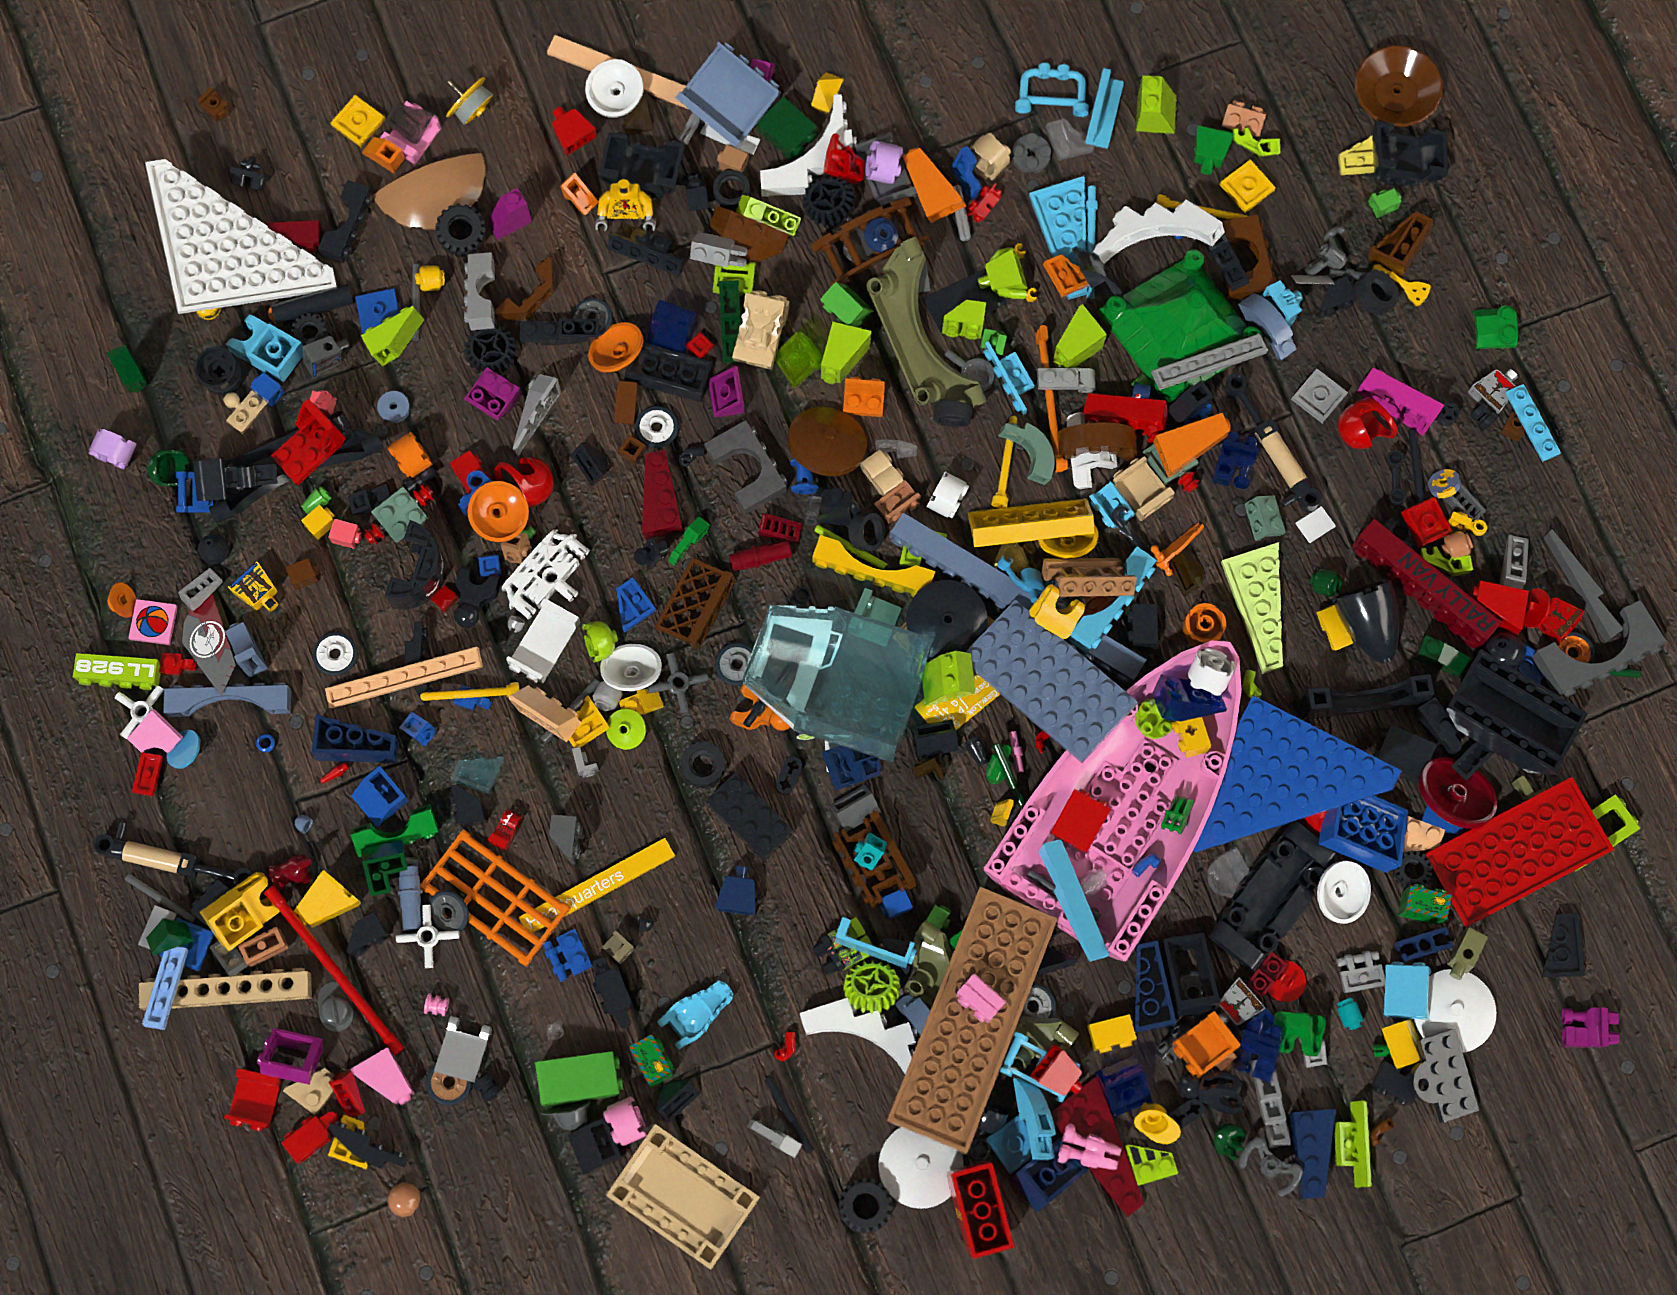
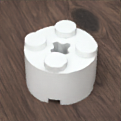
(946, 495)
(1211, 671)

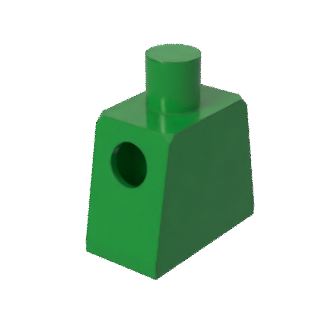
(1211, 148)

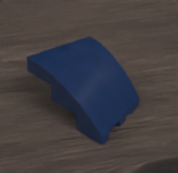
(850, 766)

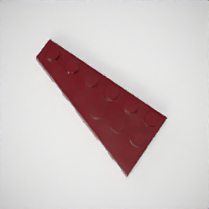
(1091, 1115)

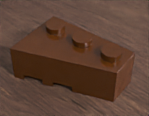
(1403, 244)

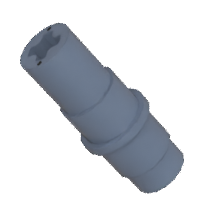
(410, 898)

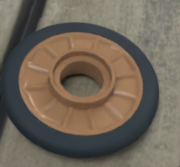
(444, 1095)

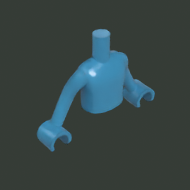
(1030, 580)

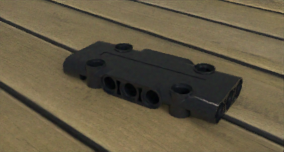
(1272, 896)

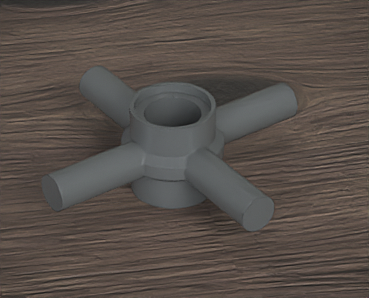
(686, 681)

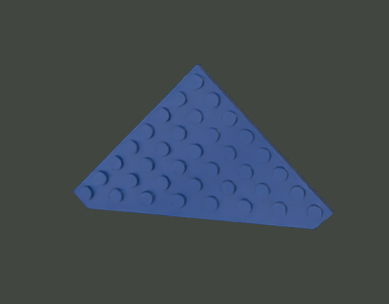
(1285, 773)

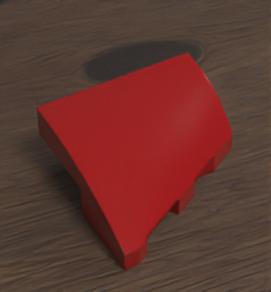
(843, 162)

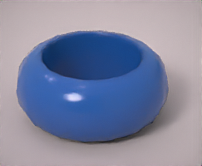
(260, 738)

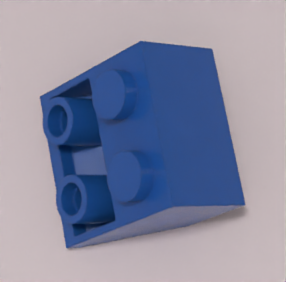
(379, 796)

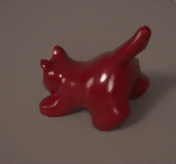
(291, 871)

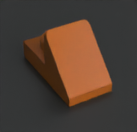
(578, 193)

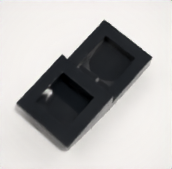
(366, 501)

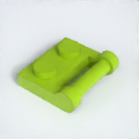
(745, 281)

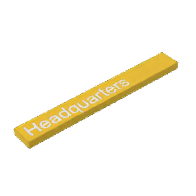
(604, 882)

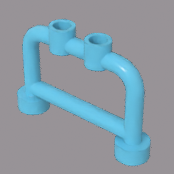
(1080, 108)

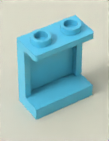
(1407, 991)

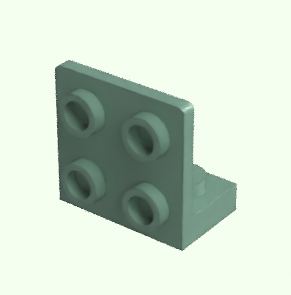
(877, 609)

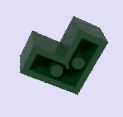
(380, 862)

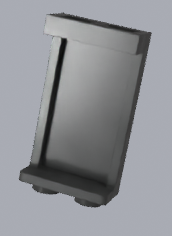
(883, 192)

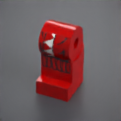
(505, 830)

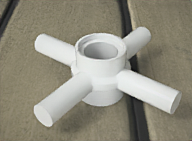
(135, 707)
(418, 937)

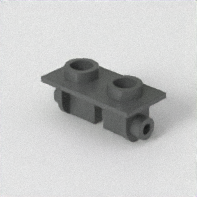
(1165, 1049)

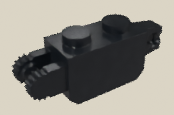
(613, 991)

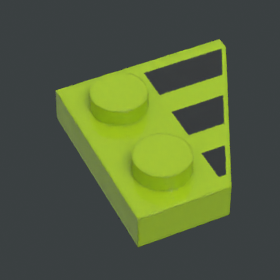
(1150, 1164)

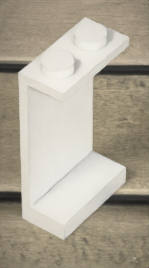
(544, 642)

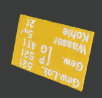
(962, 708)

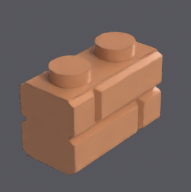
(263, 947)

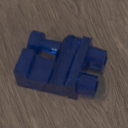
(1237, 455)
(1263, 1044)

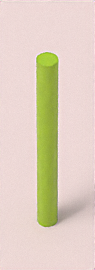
(848, 546)

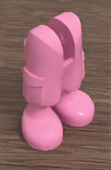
(1094, 1150)

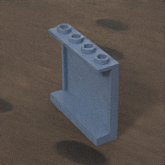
(729, 94)

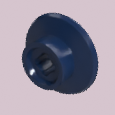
(877, 242)

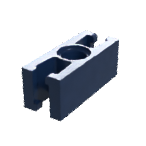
(1428, 938)

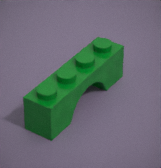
(420, 824)

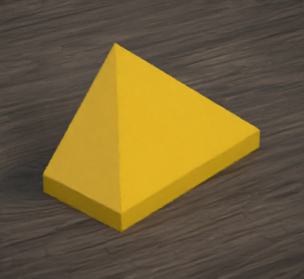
(826, 88)

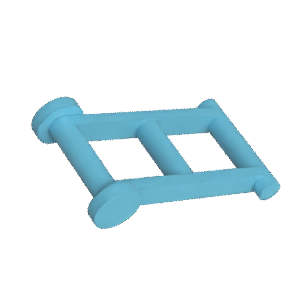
(1006, 1068)

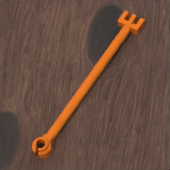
(1060, 463)

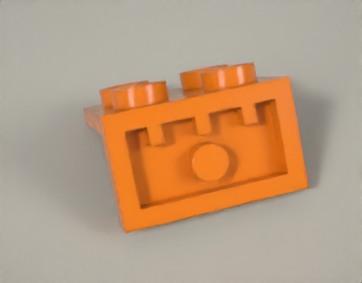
(864, 397)

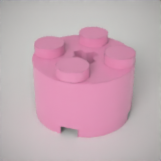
(626, 1121)

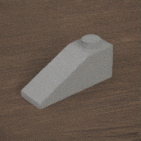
(1515, 562)

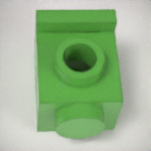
(1385, 202)
(939, 917)

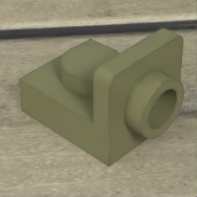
(1525, 788)

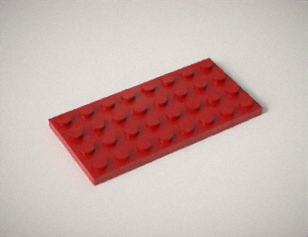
(1519, 852)

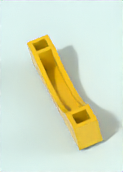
(833, 555)

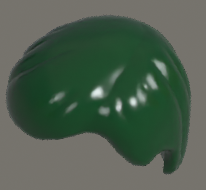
(165, 464)

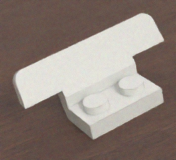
(1083, 463)

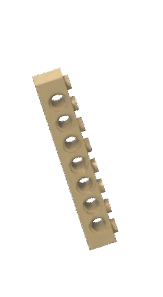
(300, 990)

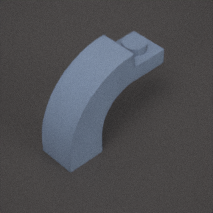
(1271, 322)
(914, 1011)

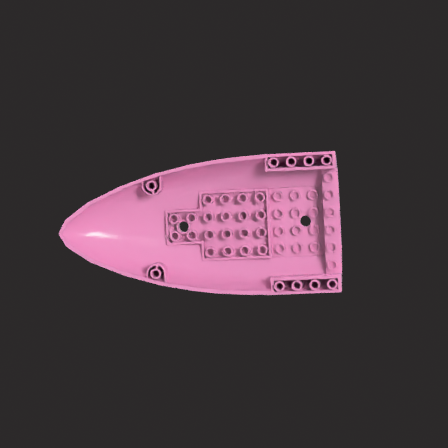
(1137, 809)

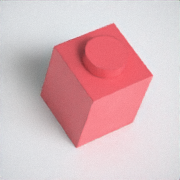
(345, 534)

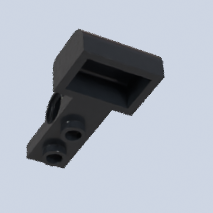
(214, 478)

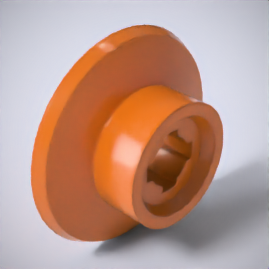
(122, 599)

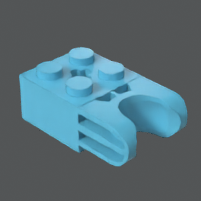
(268, 349)

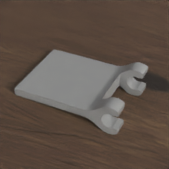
(462, 1052)

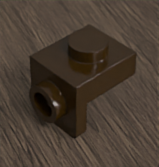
(923, 768)

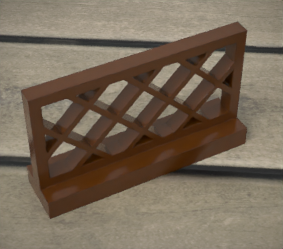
(712, 605)

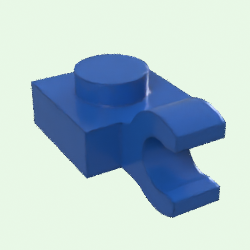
(471, 703)

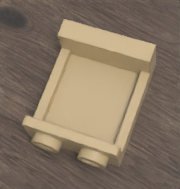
(1142, 488)

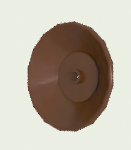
(1400, 70)

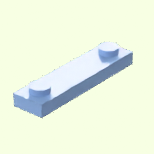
(165, 988)

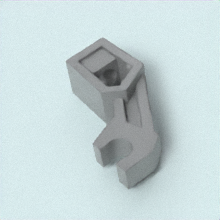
(778, 1139)

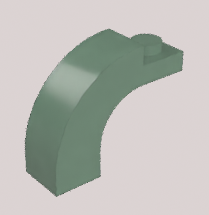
(1037, 447)

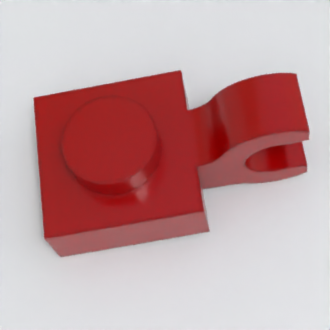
(174, 664)

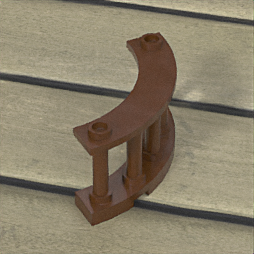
(825, 243)

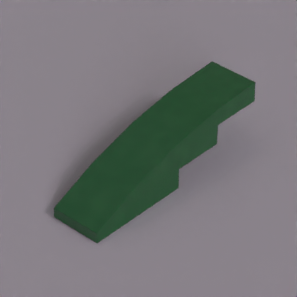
(730, 317)

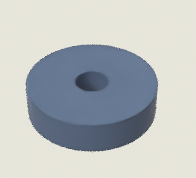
(393, 398)

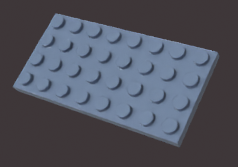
(1049, 682)

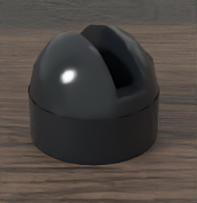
(645, 923)

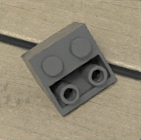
(565, 835)

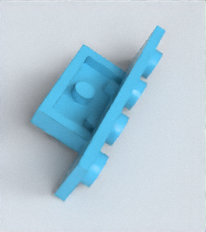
(1013, 374)
(1533, 423)

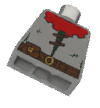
(1492, 389)
(1239, 1004)

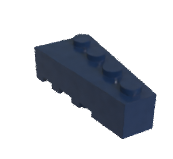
(351, 743)
(1153, 998)

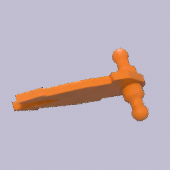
(1175, 548)

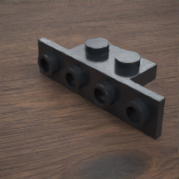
(646, 249)

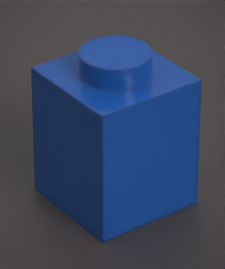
(267, 389)
(895, 904)

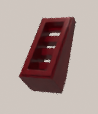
(777, 535)

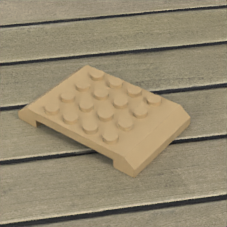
(682, 1196)

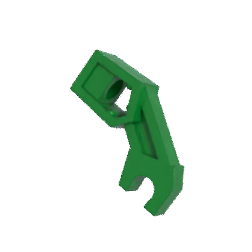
(693, 534)

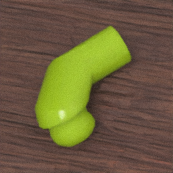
(1248, 685)

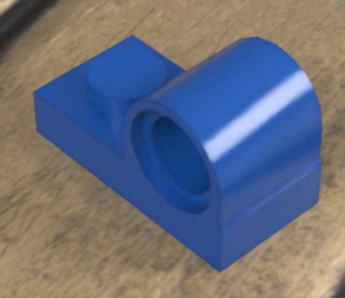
(474, 475)

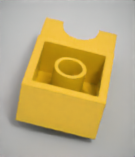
(240, 912)

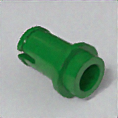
(1385, 1050)

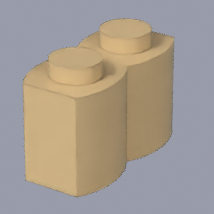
(881, 472)

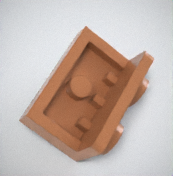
(1242, 117)
(897, 502)

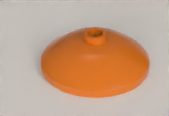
(616, 347)
(512, 510)

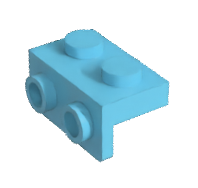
(1107, 500)

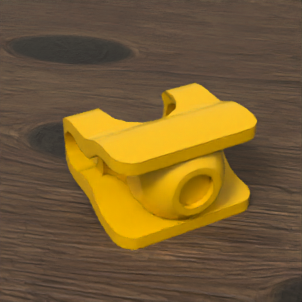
(1055, 620)

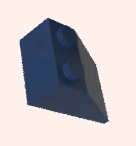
(1045, 1179)

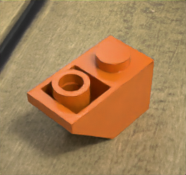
(384, 153)

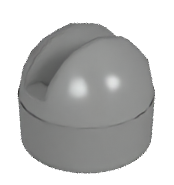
(516, 623)

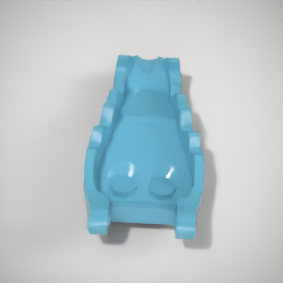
(695, 1013)

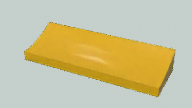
(1031, 522)

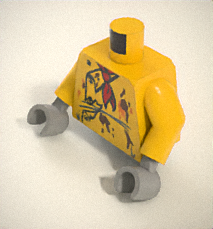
(625, 202)

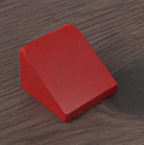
(444, 598)

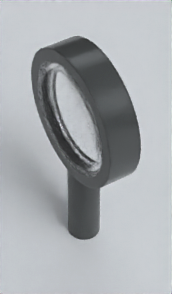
(974, 368)

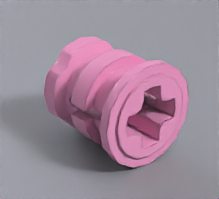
(436, 1005)

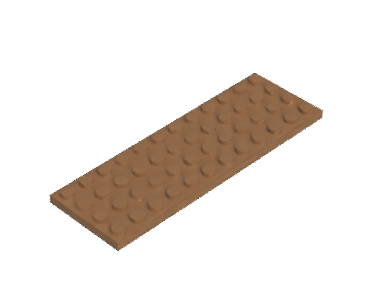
(956, 1051)

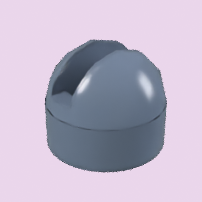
(303, 823)

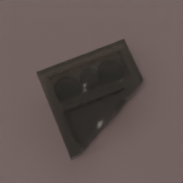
(409, 121)

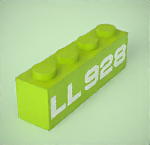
(116, 670)

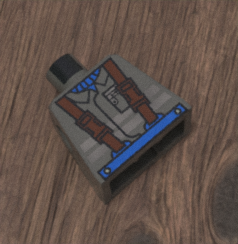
(323, 355)

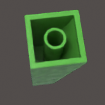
(578, 1079)

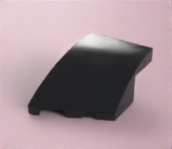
(1096, 271)

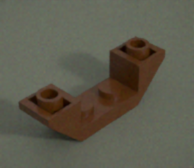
(509, 310)

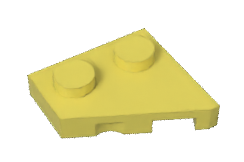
(1358, 159)

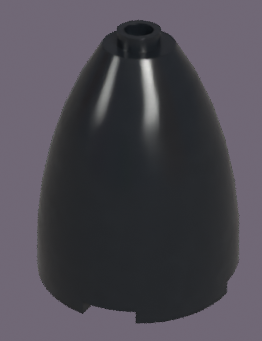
(1371, 618)

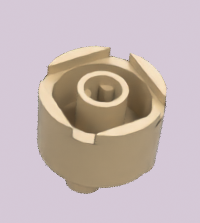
(990, 156)

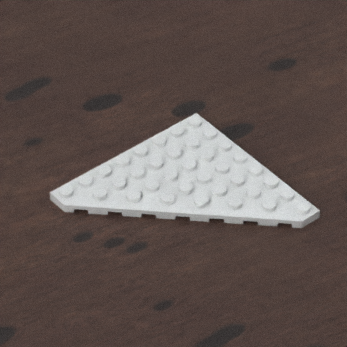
(220, 252)

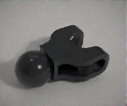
(473, 597)
(1213, 1090)

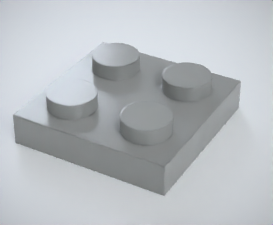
(1319, 396)

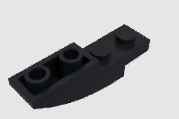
(559, 332)
(417, 653)
(357, 1144)

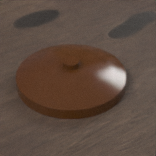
(827, 441)

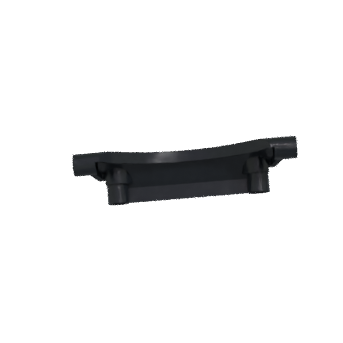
(355, 447)

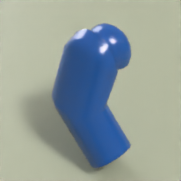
(1144, 863)

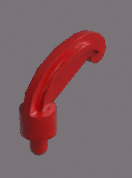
(1039, 741)

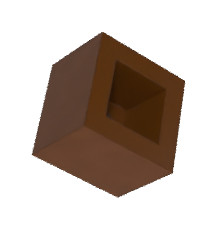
(1510, 429)
(632, 444)

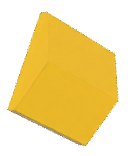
(1402, 1043)

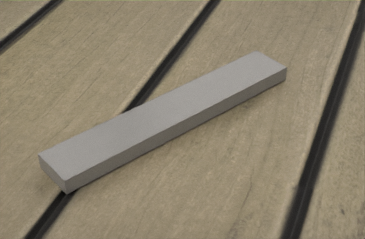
(1209, 361)

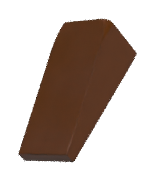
(626, 402)

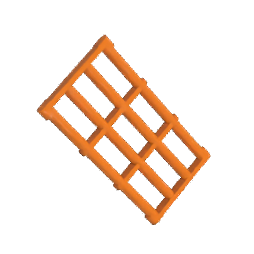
(504, 917)

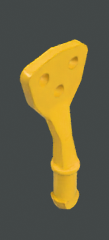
(1408, 286)

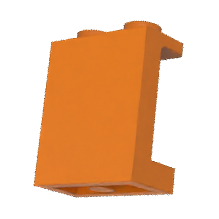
(1205, 1045)

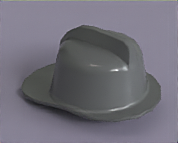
(334, 1007)
(570, 1116)

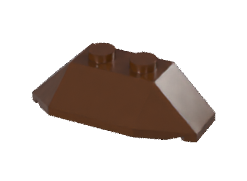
(758, 238)

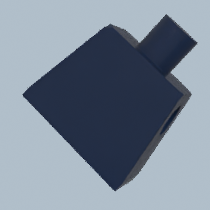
(737, 894)

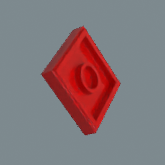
(1427, 522)

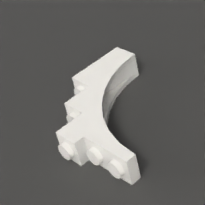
(796, 176)
(1157, 221)
(840, 1018)

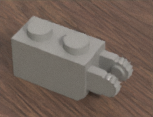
(717, 250)

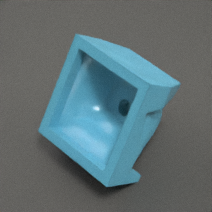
(1284, 301)

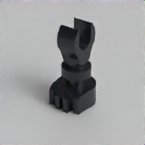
(426, 476)

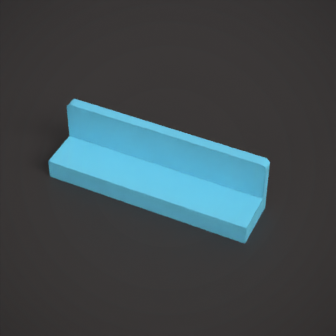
(1104, 111)

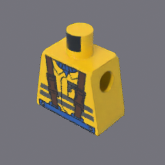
(255, 588)

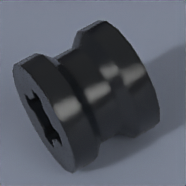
(1450, 410)

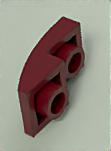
(1267, 974)

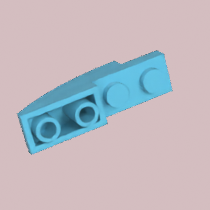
(1038, 1118)

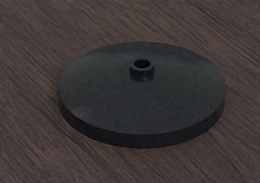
(949, 599)

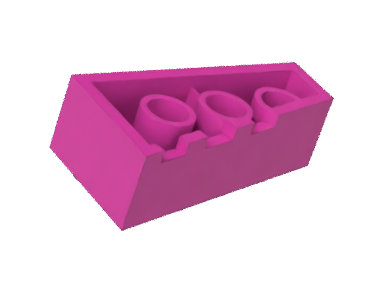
(1401, 400)

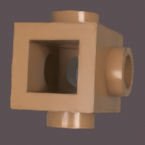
(516, 549)

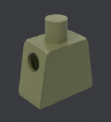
(1466, 952)

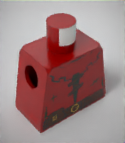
(1560, 620)

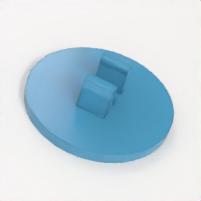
(185, 751)

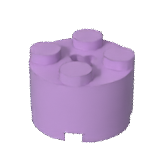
(883, 162)
(112, 448)

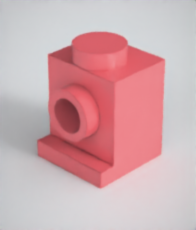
(323, 401)

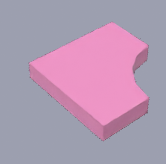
(155, 732)

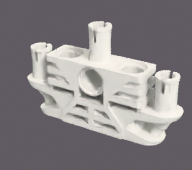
(528, 574)

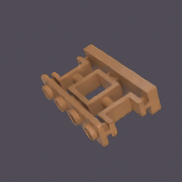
(1089, 577)

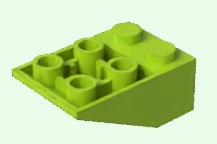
(393, 335)

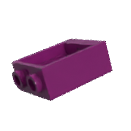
(294, 1041)

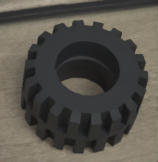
(455, 214)
(884, 1205)

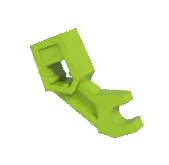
(1254, 146)
(1445, 565)

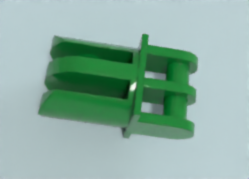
(994, 771)
(1177, 813)

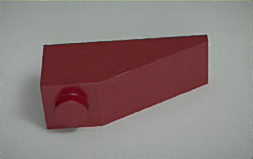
(302, 234)

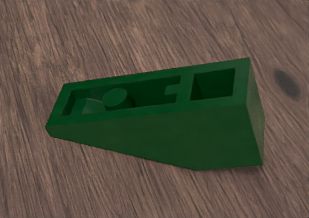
(127, 369)
(1443, 657)

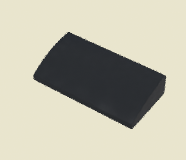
(670, 372)

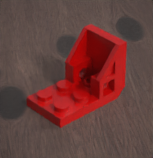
(310, 445)

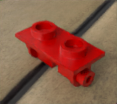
(978, 207)

